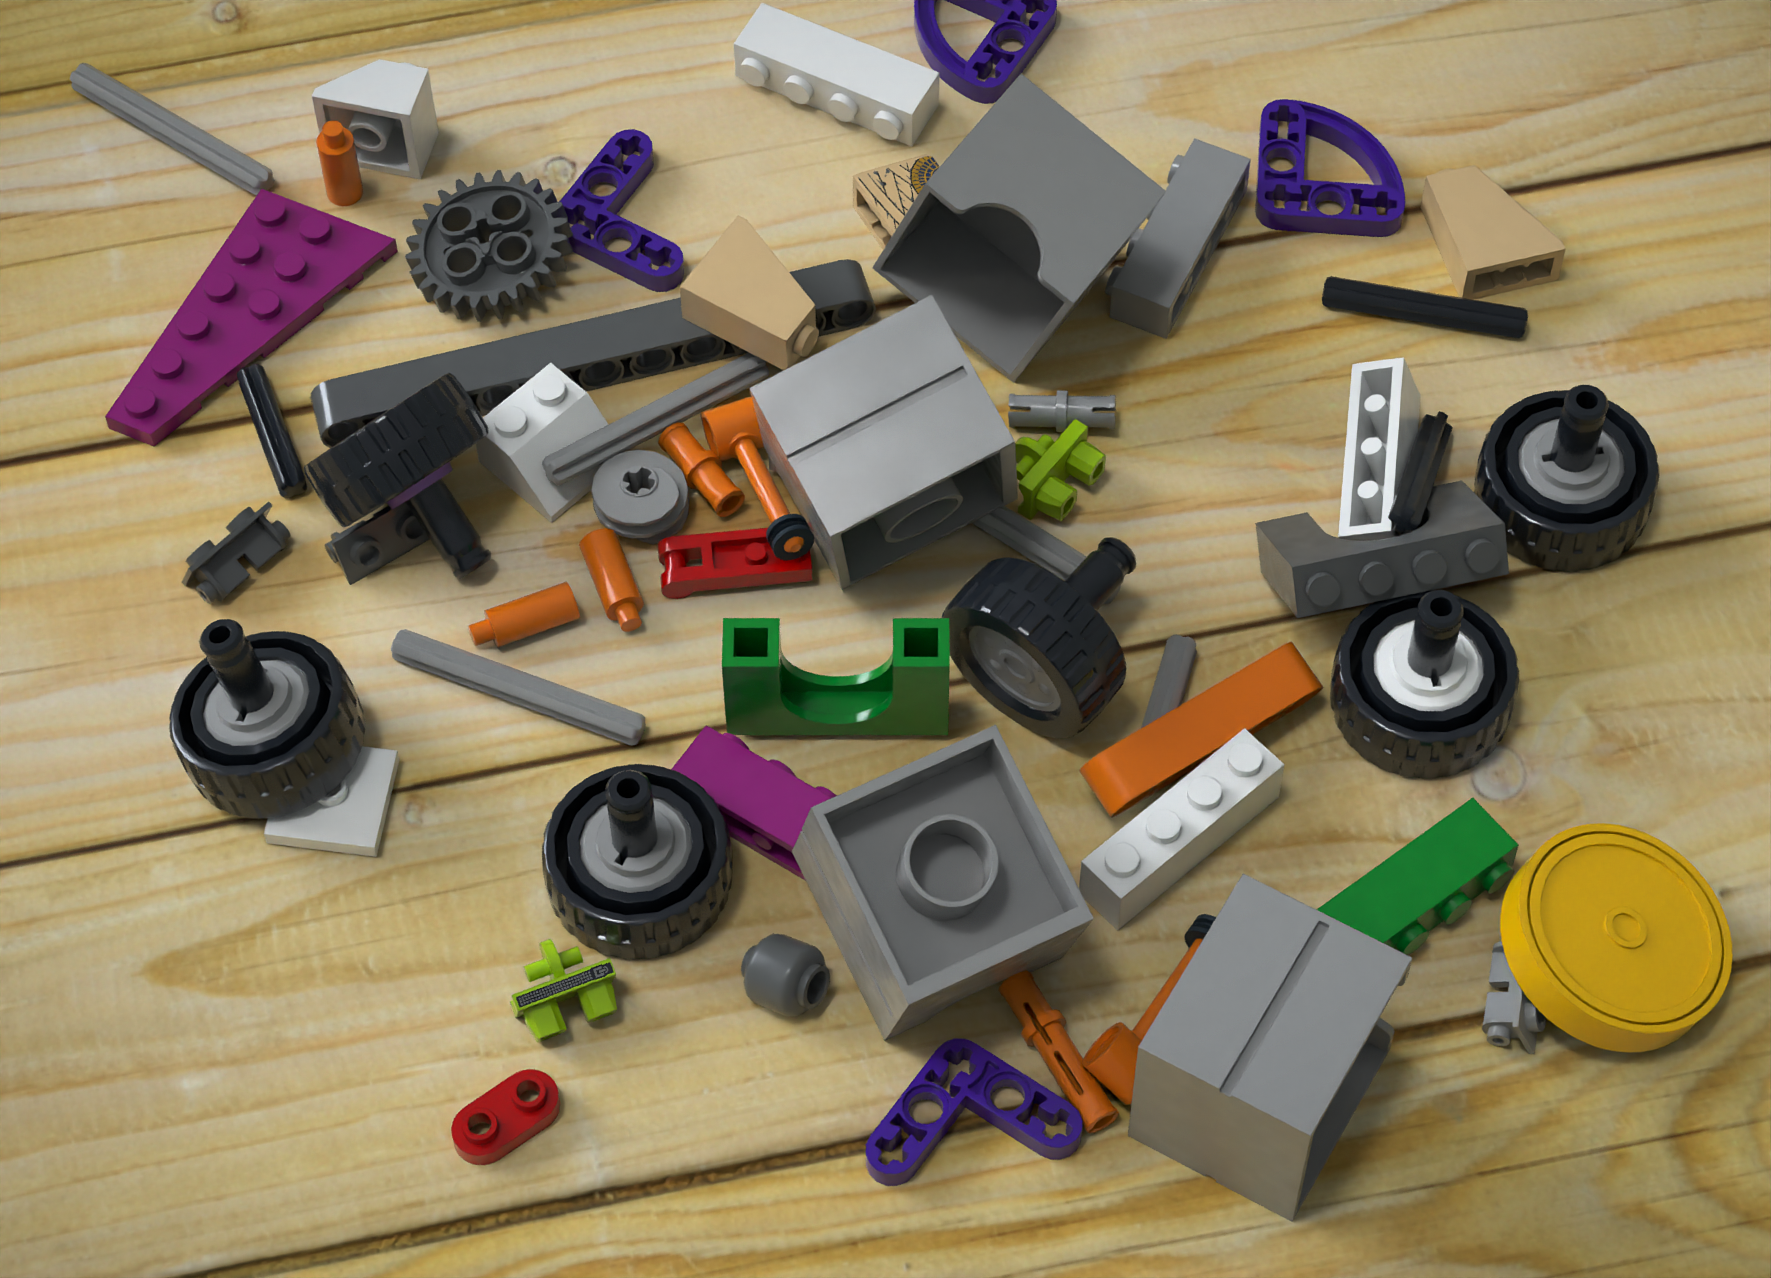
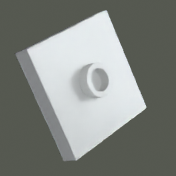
(349, 816)

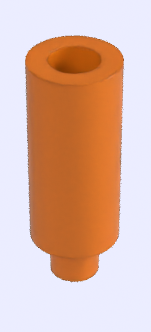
(339, 164)
(612, 578)
(526, 616)

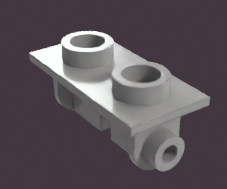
(1510, 1012)

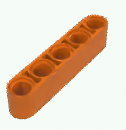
(1200, 727)

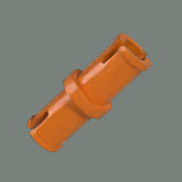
(701, 469)

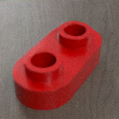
(509, 1117)

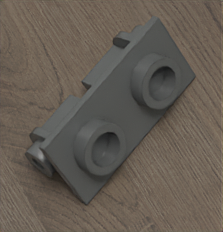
(376, 542)
(218, 565)

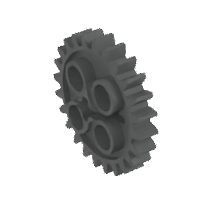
(489, 245)

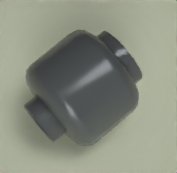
(785, 975)

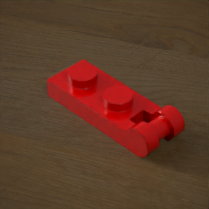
(728, 561)

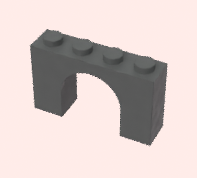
(1321, 573)

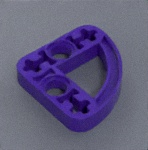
(1009, 24)
(1290, 186)

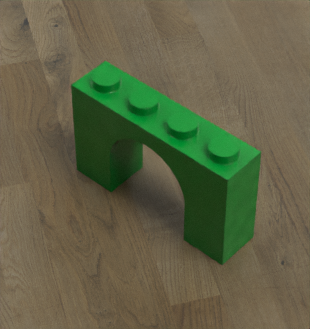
(776, 698)

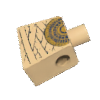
(887, 193)

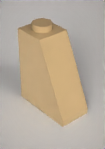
(1487, 235)
(750, 298)

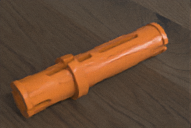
(1046, 1032)

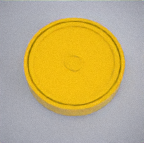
(1616, 938)

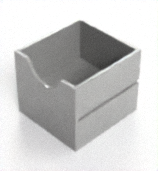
(1018, 226)
(887, 441)
(940, 881)
(1266, 1046)

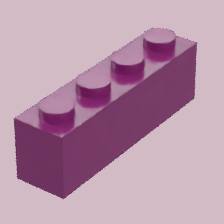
(756, 796)

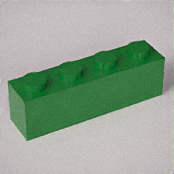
(1428, 880)

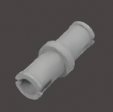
(1061, 410)

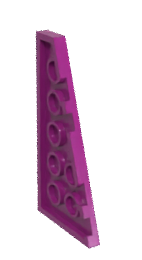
(245, 305)

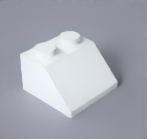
(387, 112)
(531, 425)

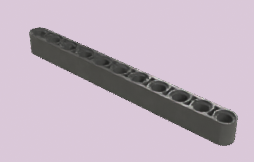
(588, 351)

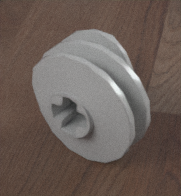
(641, 496)

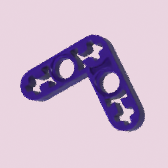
(603, 223)
(973, 1093)

